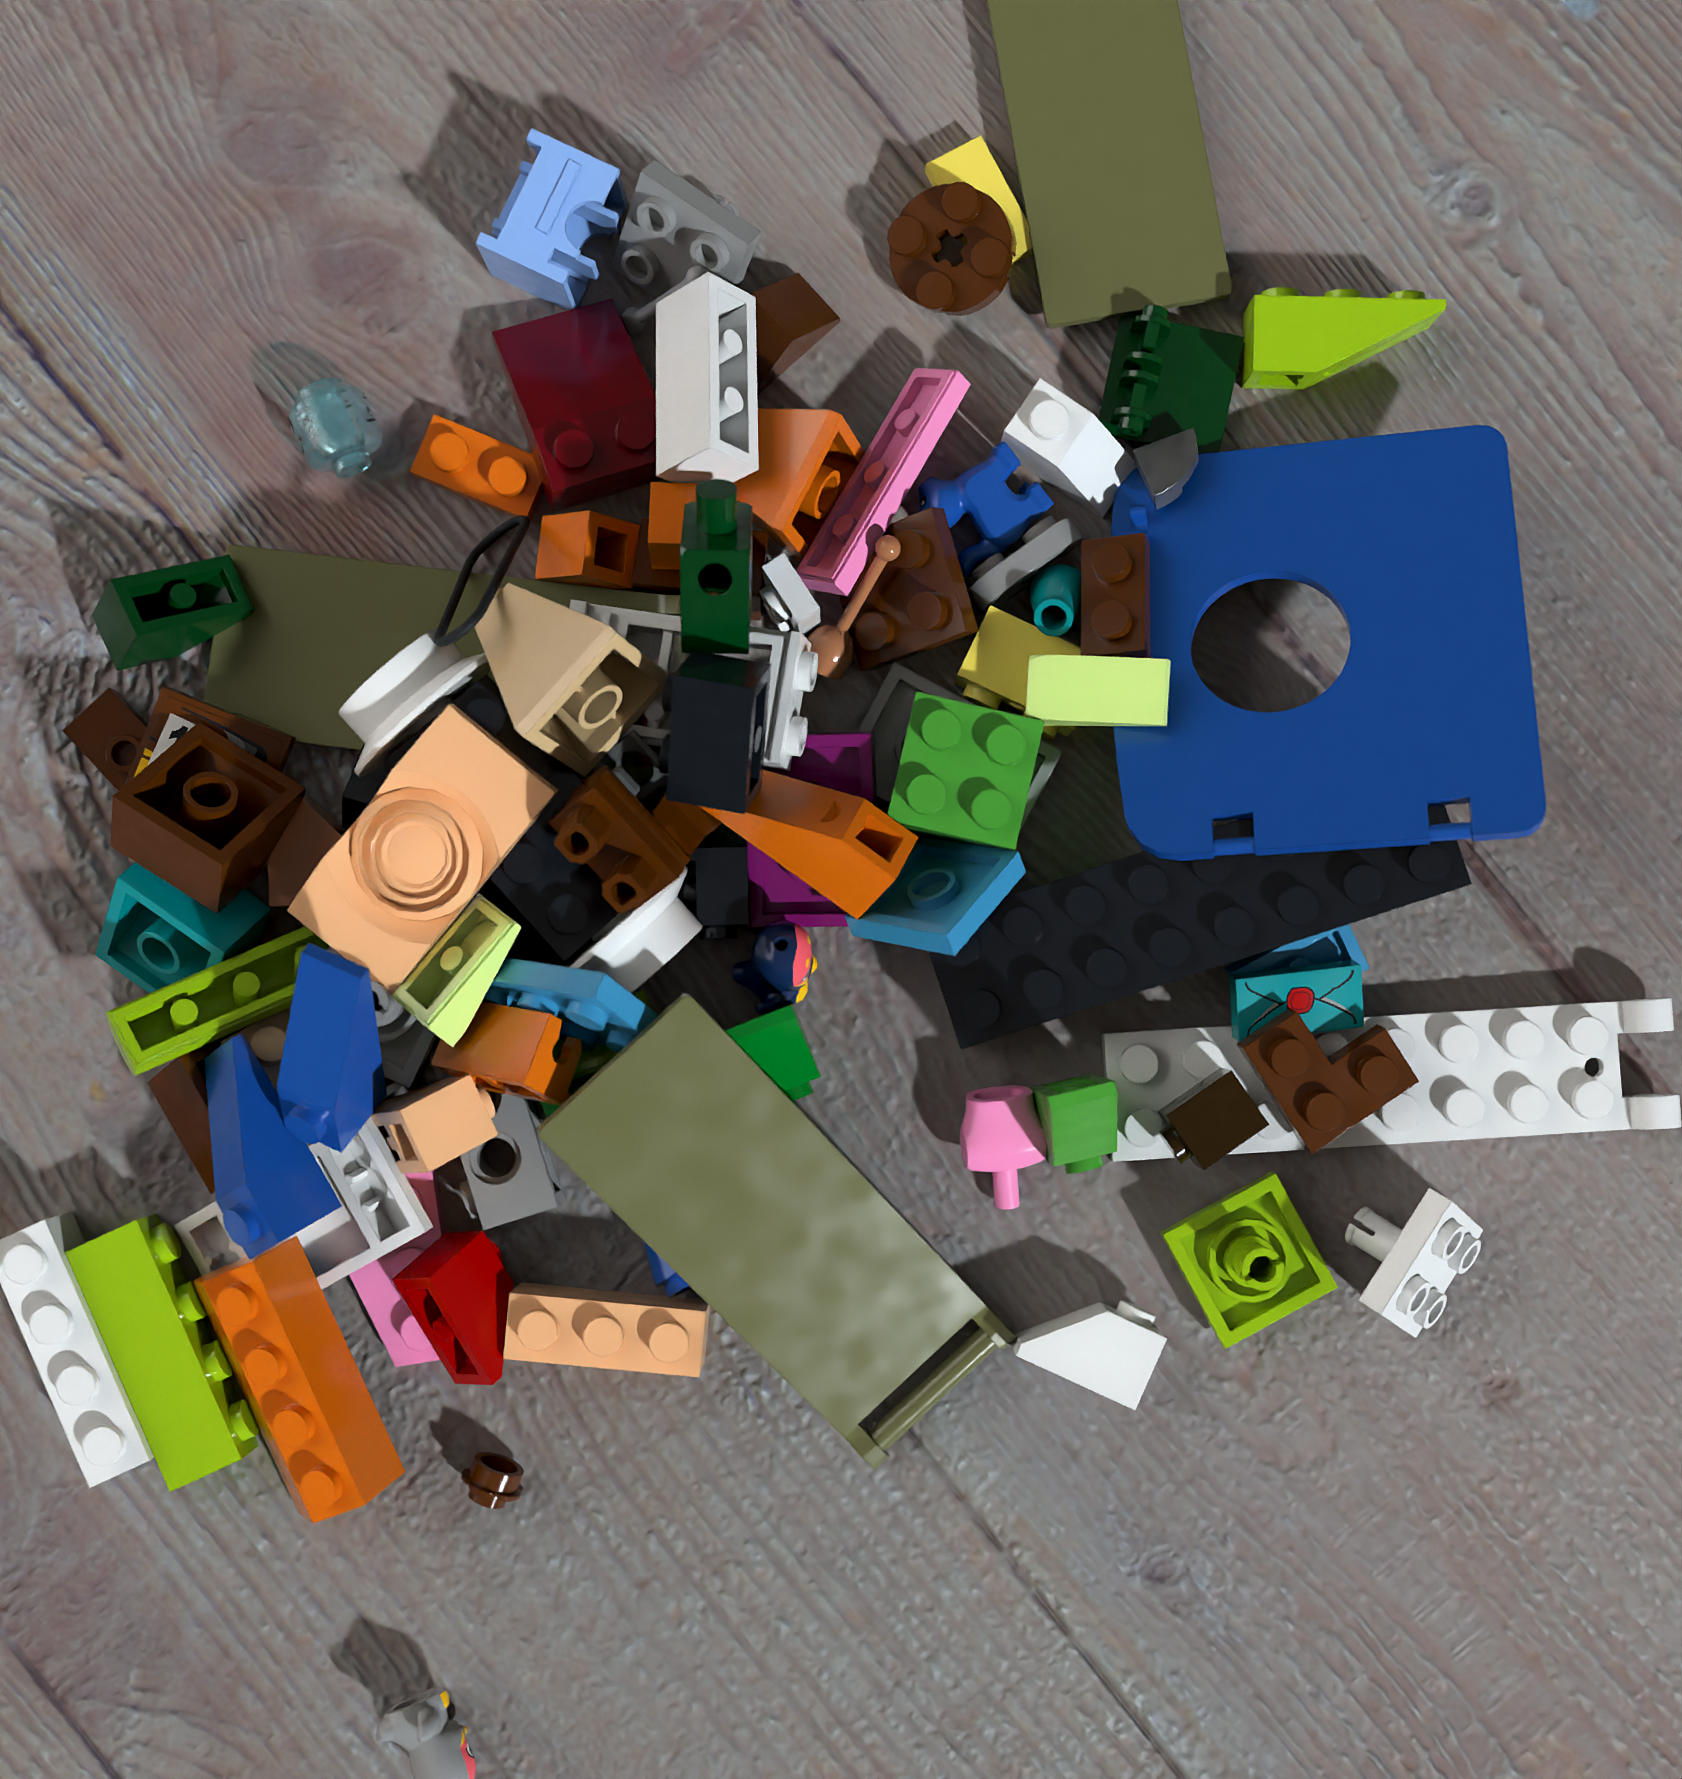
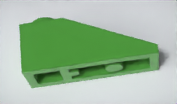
(1078, 1120)

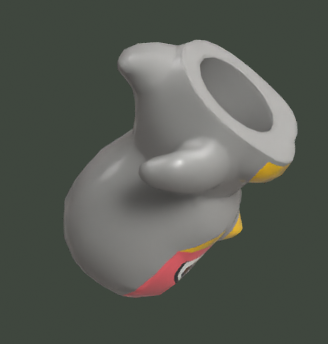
(433, 1741)

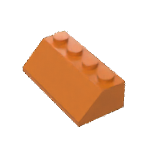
(300, 1380)

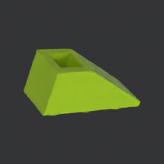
(1309, 338)

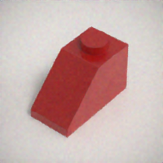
(461, 1303)

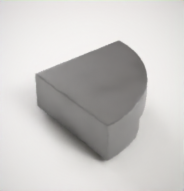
(1167, 465)

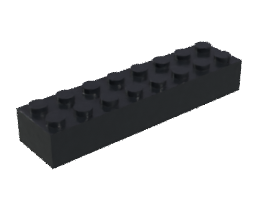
(1169, 919)

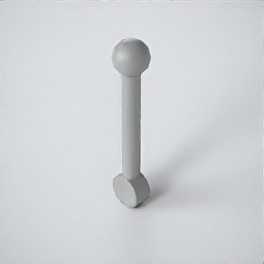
(636, 319)

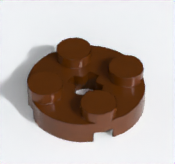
(917, 237)

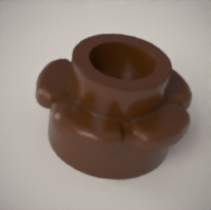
(493, 1480)

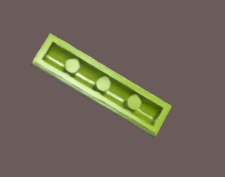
(210, 1003)

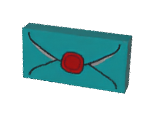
(1322, 994)

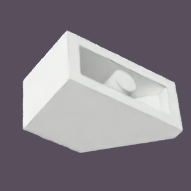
(1068, 448)
(1097, 1349)

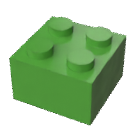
(965, 772)

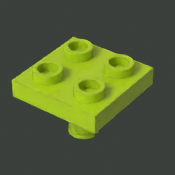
(1248, 1259)

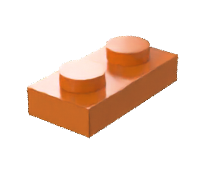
(478, 468)

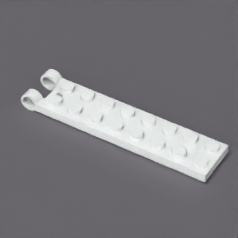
(1475, 1072)

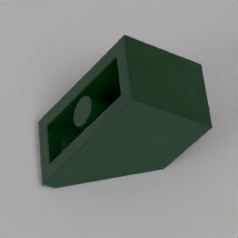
(169, 610)

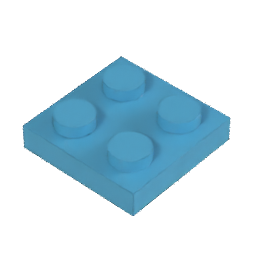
(940, 896)

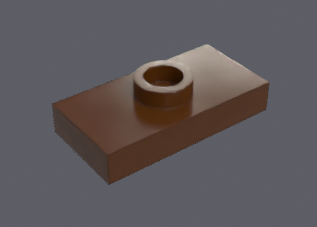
(108, 735)

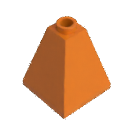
(801, 473)

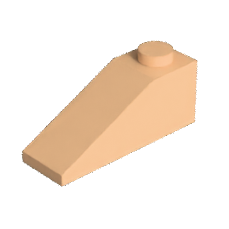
(436, 1123)

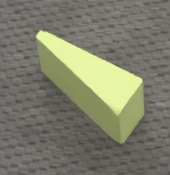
(1098, 690)
(458, 970)

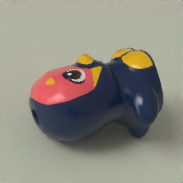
(777, 966)

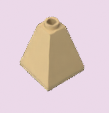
(565, 676)

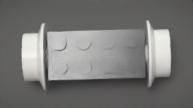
(535, 882)

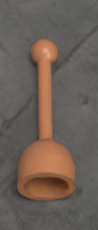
(834, 642)

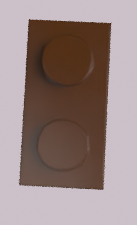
(1115, 596)

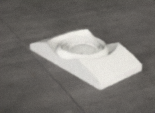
(374, 1218)

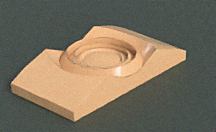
(421, 848)

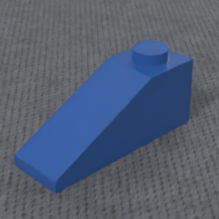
(331, 1052)
(261, 1171)

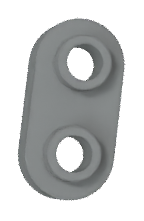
(1002, 579)

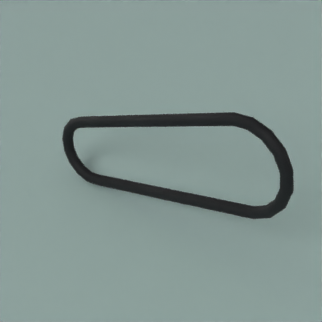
(440, 637)

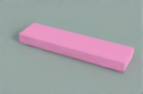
(882, 480)

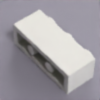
(706, 383)

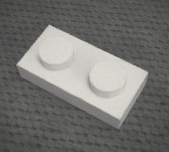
(787, 598)

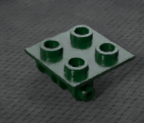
(1169, 380)

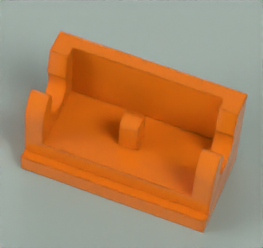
(512, 1054)

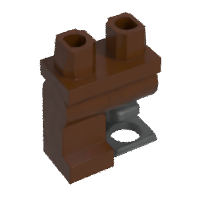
(626, 843)

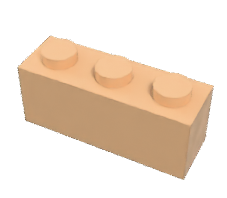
(606, 1329)

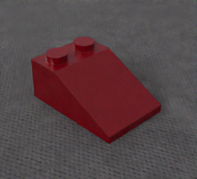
(581, 402)

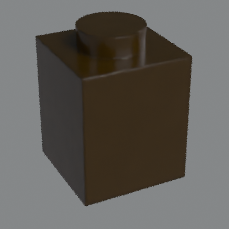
(1210, 1120)

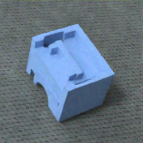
(550, 218)

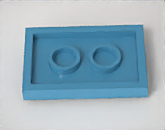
(585, 1000)

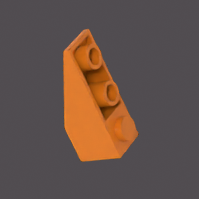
(825, 839)

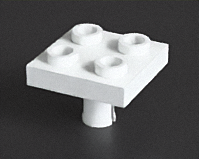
(1416, 1260)

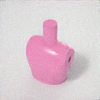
(1000, 1136)

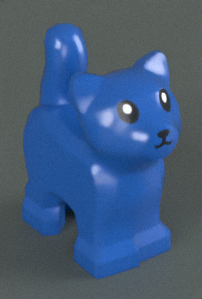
(989, 503)

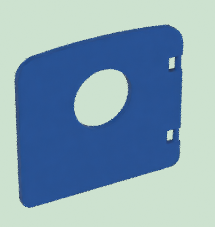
(1438, 671)

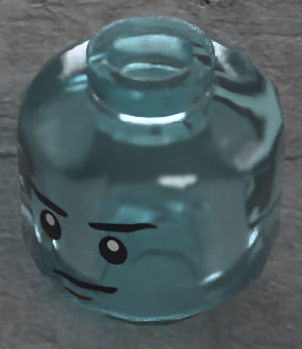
(335, 427)

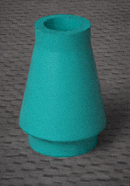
(1059, 587)

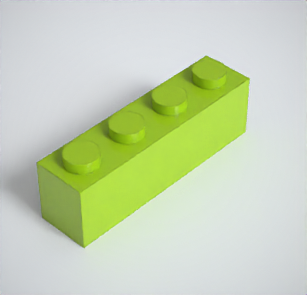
(164, 1350)

